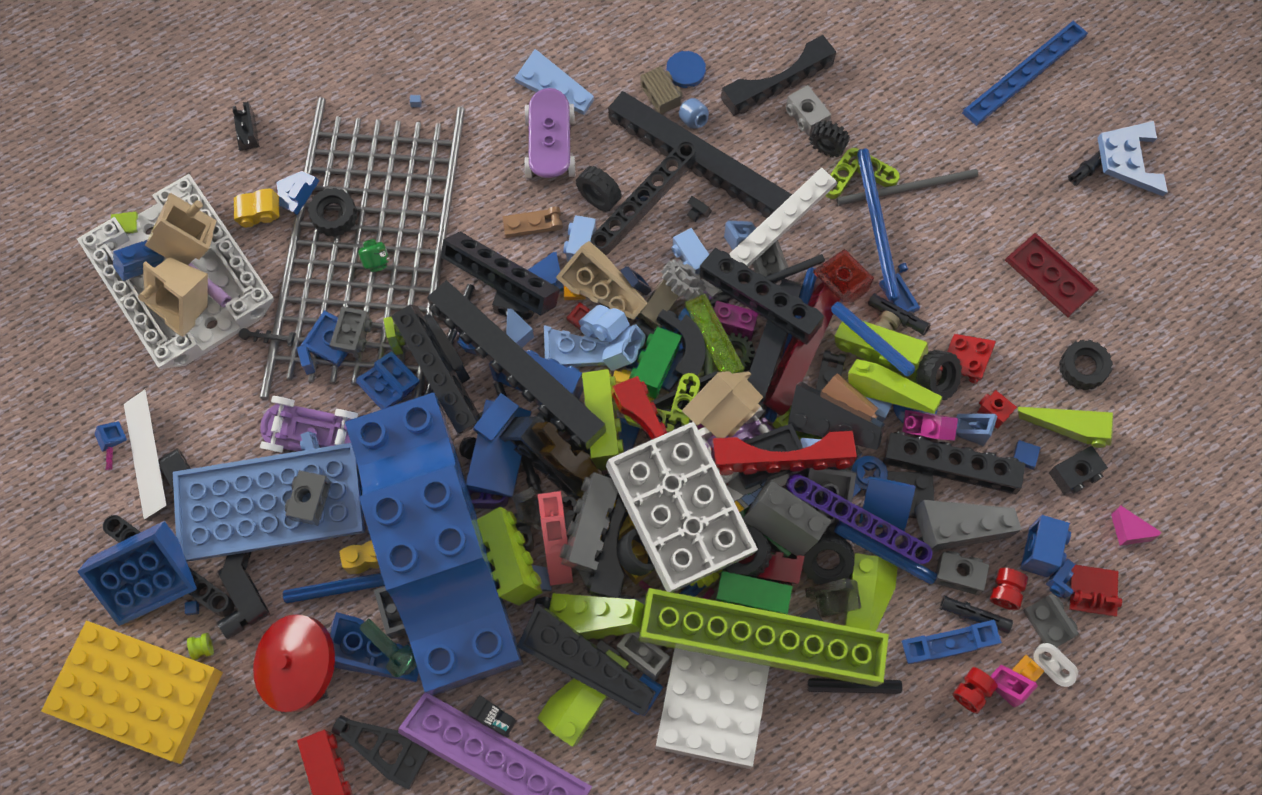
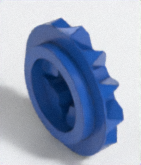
(868, 463)

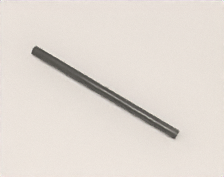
(910, 186)

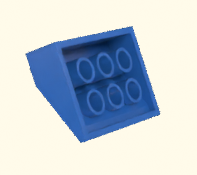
(139, 574)

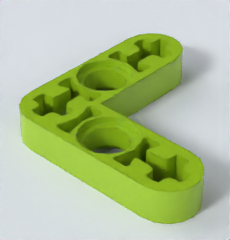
(844, 165)
(676, 414)

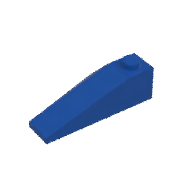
(357, 652)

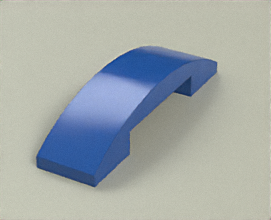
(951, 642)

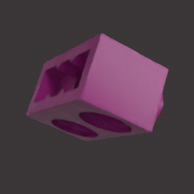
(736, 319)

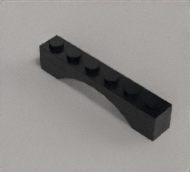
(744, 93)
(609, 576)

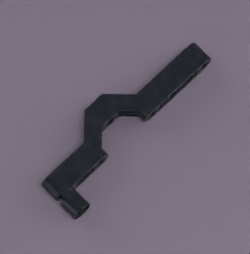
(233, 574)

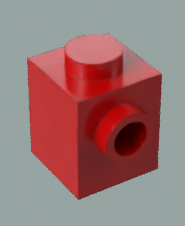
(997, 405)

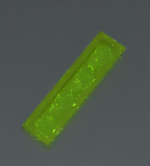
(714, 335)

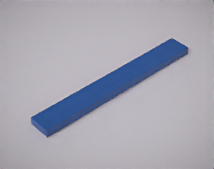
(1024, 73)

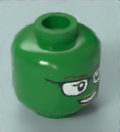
(373, 255)

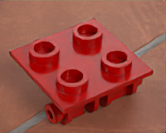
(973, 355)
(1095, 590)

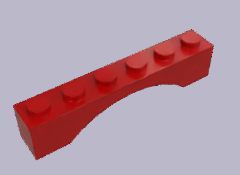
(633, 402)
(734, 455)

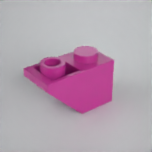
(930, 425)

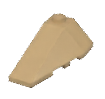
(597, 278)

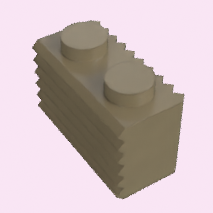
(660, 90)

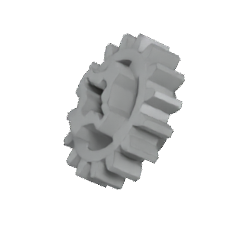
(683, 279)

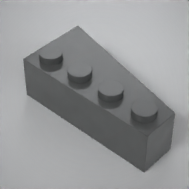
(962, 524)

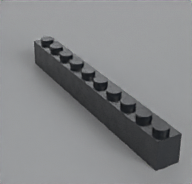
(710, 162)
(516, 365)

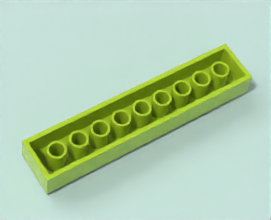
(764, 637)

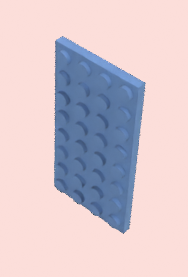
(243, 503)

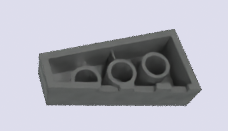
(589, 524)

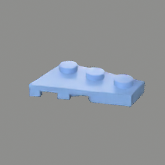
(573, 349)

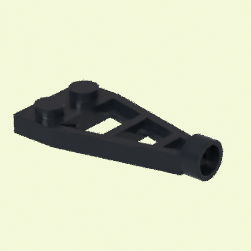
(408, 762)

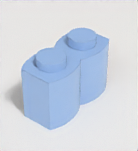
(603, 323)
(624, 348)

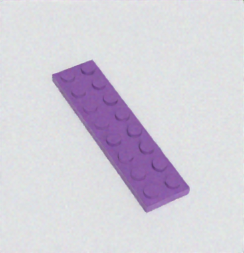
(485, 752)

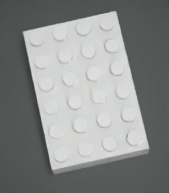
(681, 507)
(713, 708)

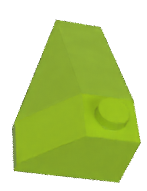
(888, 386)
(1083, 426)
(876, 586)
(574, 708)

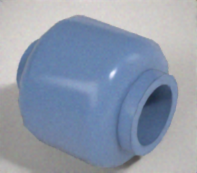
(694, 113)

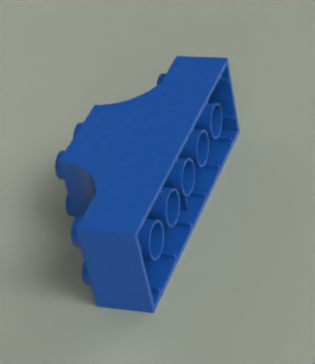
(431, 545)

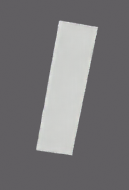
(144, 454)

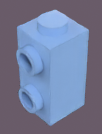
(580, 233)
(689, 249)

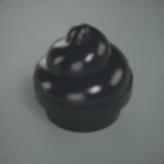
(467, 447)

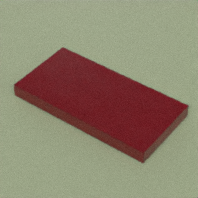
(1051, 275)

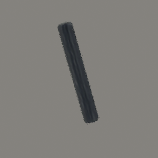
(841, 686)

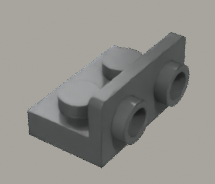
(351, 331)
(1051, 621)

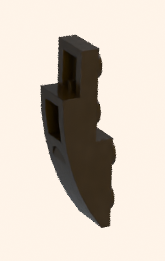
(559, 454)

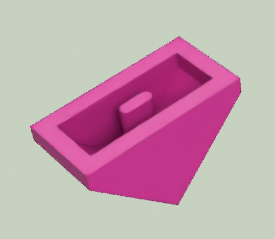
(1131, 528)
(1012, 685)

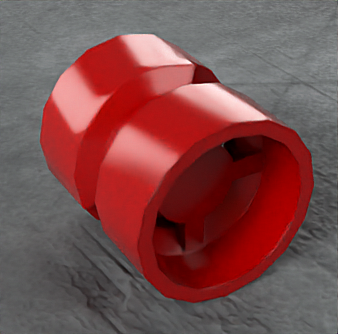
(1009, 589)
(976, 688)

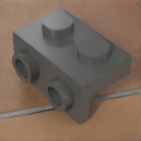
(771, 261)

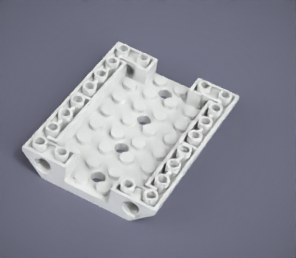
(222, 262)

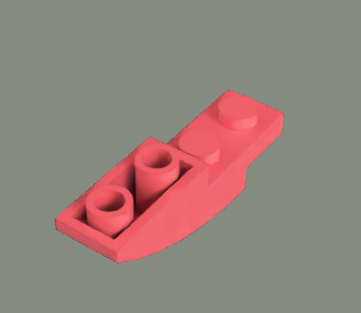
(554, 536)

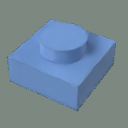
(309, 441)

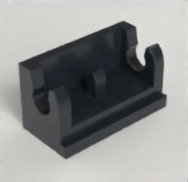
(245, 127)

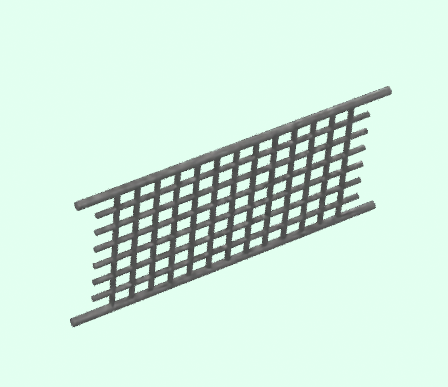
(299, 223)

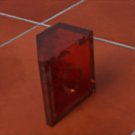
(845, 276)

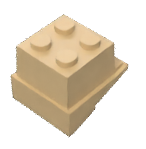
(181, 231)
(175, 293)
(724, 403)

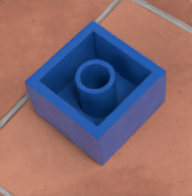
(1045, 546)

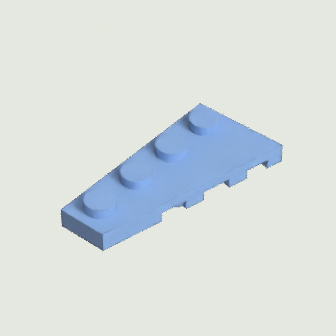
(541, 73)

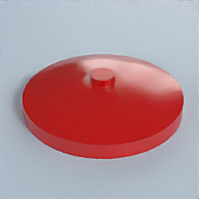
(294, 663)

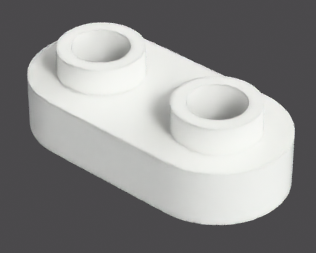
(1053, 665)

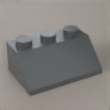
(786, 519)

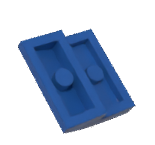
(388, 381)
(888, 501)

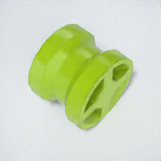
(200, 646)

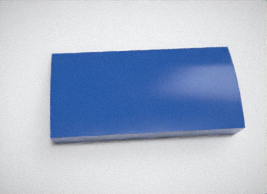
(495, 464)

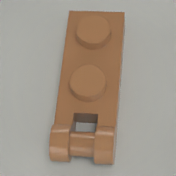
(532, 222)

